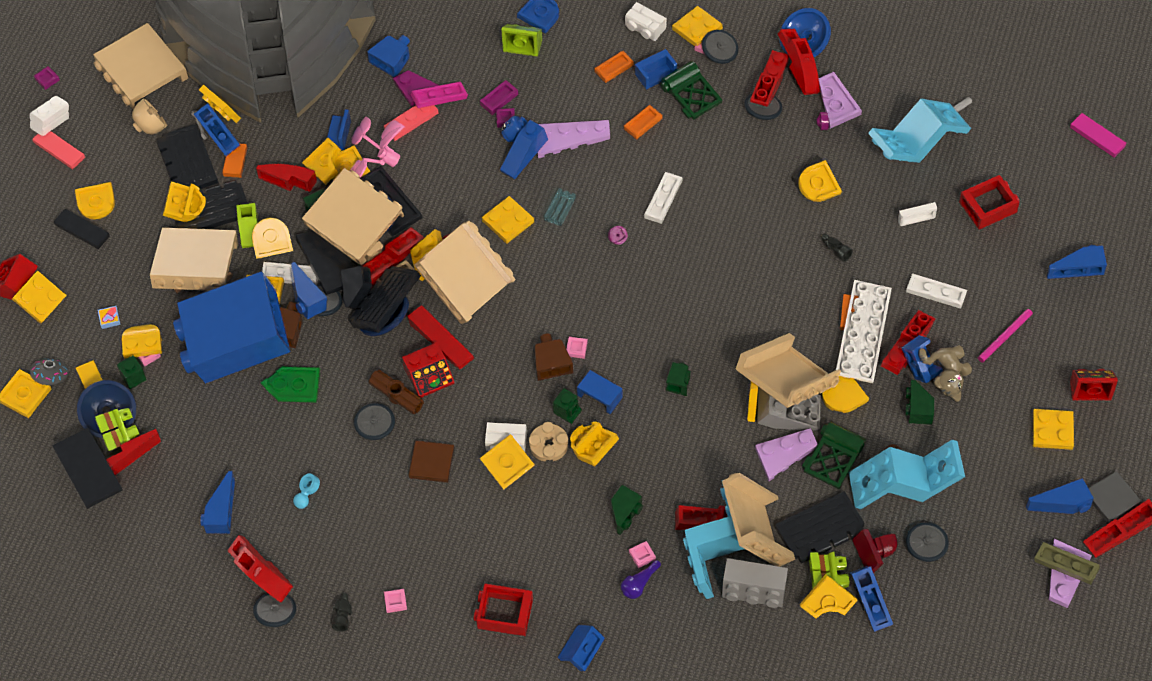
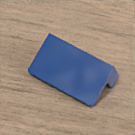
(339, 129)
(582, 646)

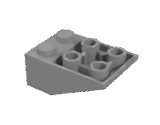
(799, 416)

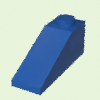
(217, 129)
(524, 148)
(1083, 262)
(307, 295)
(1064, 499)
(219, 507)
(871, 598)

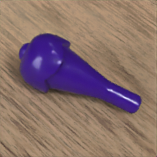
(633, 585)

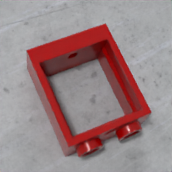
(975, 211)
(504, 593)

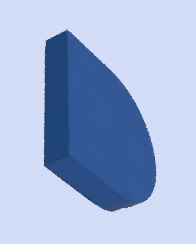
(540, 14)

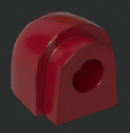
(886, 545)

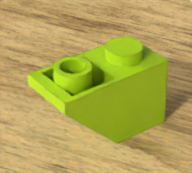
(247, 219)

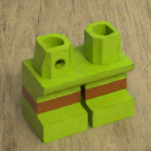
(112, 420)
(828, 565)

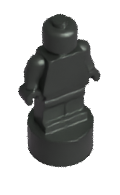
(843, 252)
(343, 608)

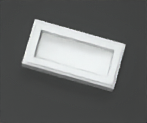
(917, 214)

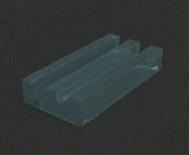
(565, 195)

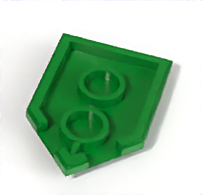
(294, 384)

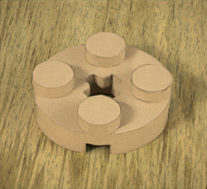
(546, 432)

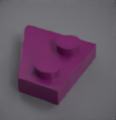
(409, 82)

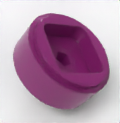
(823, 121)
(617, 235)

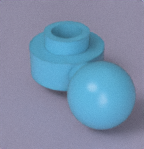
(308, 485)

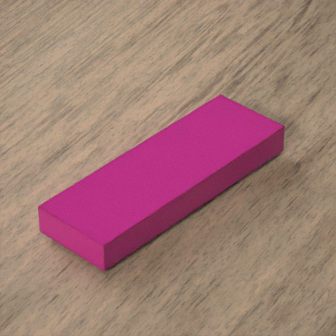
(439, 94)
(1098, 135)

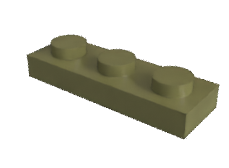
(1067, 563)

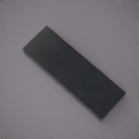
(81, 229)

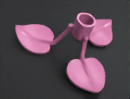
(385, 154)

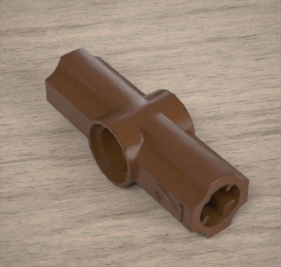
(404, 398)

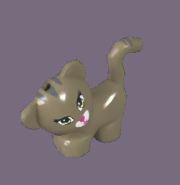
(950, 379)

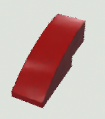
(287, 176)

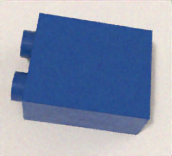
(231, 328)

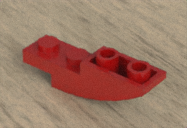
(803, 62)
(770, 79)
(919, 325)
(259, 569)

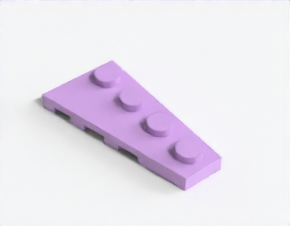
(573, 134)

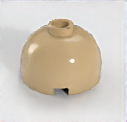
(147, 118)

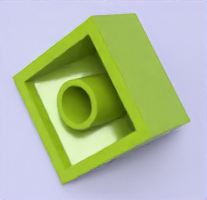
(521, 39)

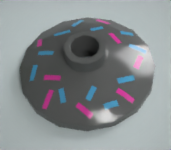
(49, 371)

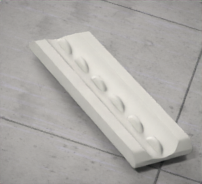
(863, 331)

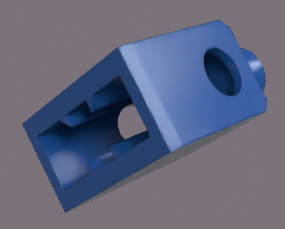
(390, 54)

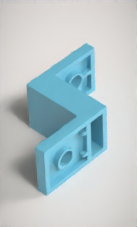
(919, 131)
(906, 474)
(709, 542)

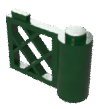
(681, 80)
(837, 439)

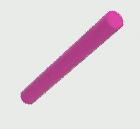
(1005, 335)

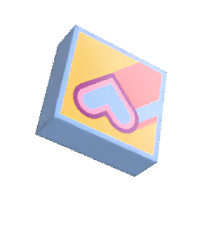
(109, 317)

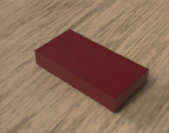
(867, 550)

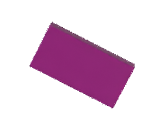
(499, 97)

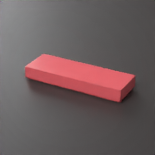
(59, 149)

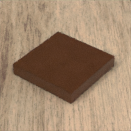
(431, 461)

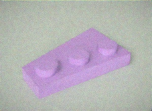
(837, 100)
(782, 452)
(1061, 585)

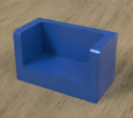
(654, 68)
(921, 371)
(601, 390)

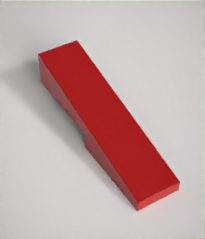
(394, 253)
(435, 332)
(133, 450)
(690, 516)
(1120, 529)

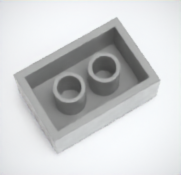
(754, 583)

